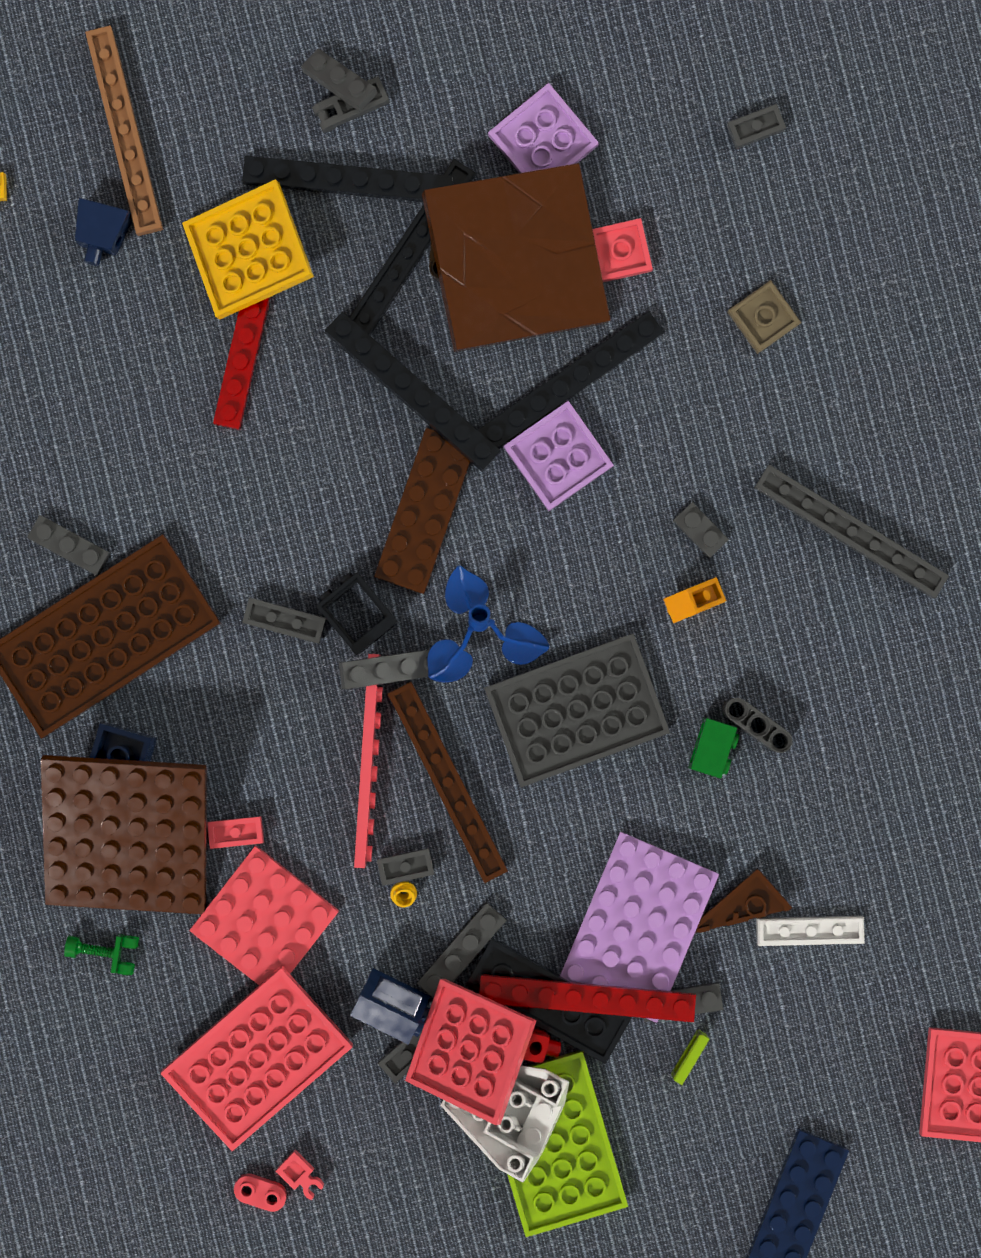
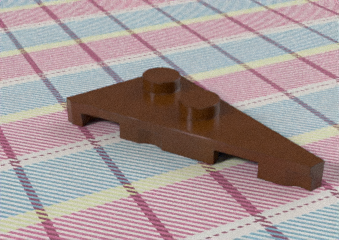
(748, 900)

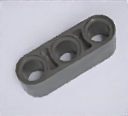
(769, 728)

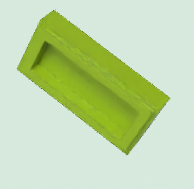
(689, 1056)

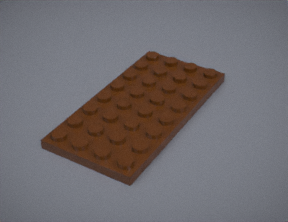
(104, 636)

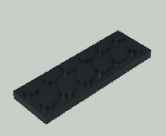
(588, 1032)

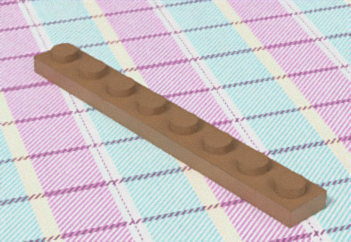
(124, 130)

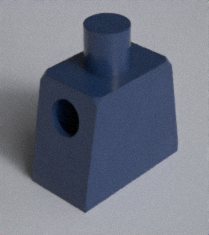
(100, 229)

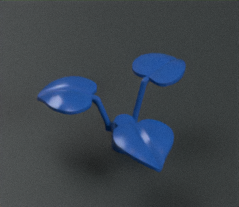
(468, 592)

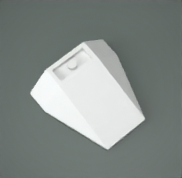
(526, 1124)

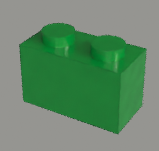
(713, 748)

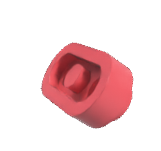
(261, 1189)

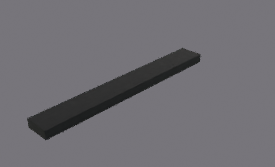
(401, 262)

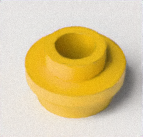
(403, 900)

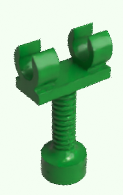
(75, 946)

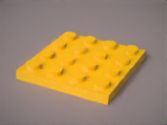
(247, 249)

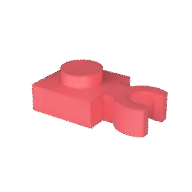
(297, 1172)

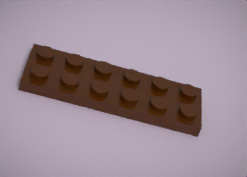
(423, 514)

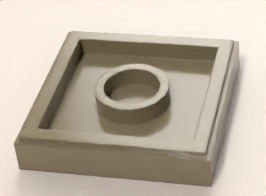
(764, 317)

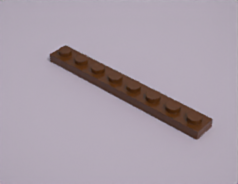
(447, 782)

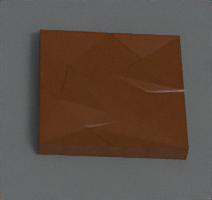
(516, 257)

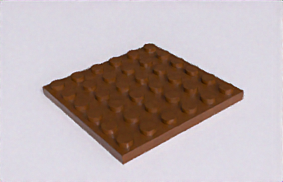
(124, 834)

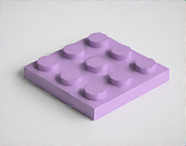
(543, 134)
(558, 456)

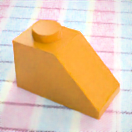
(694, 600)

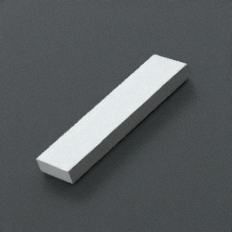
(810, 930)

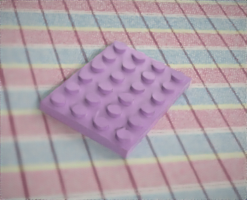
(640, 918)

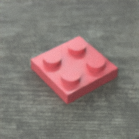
(622, 250)

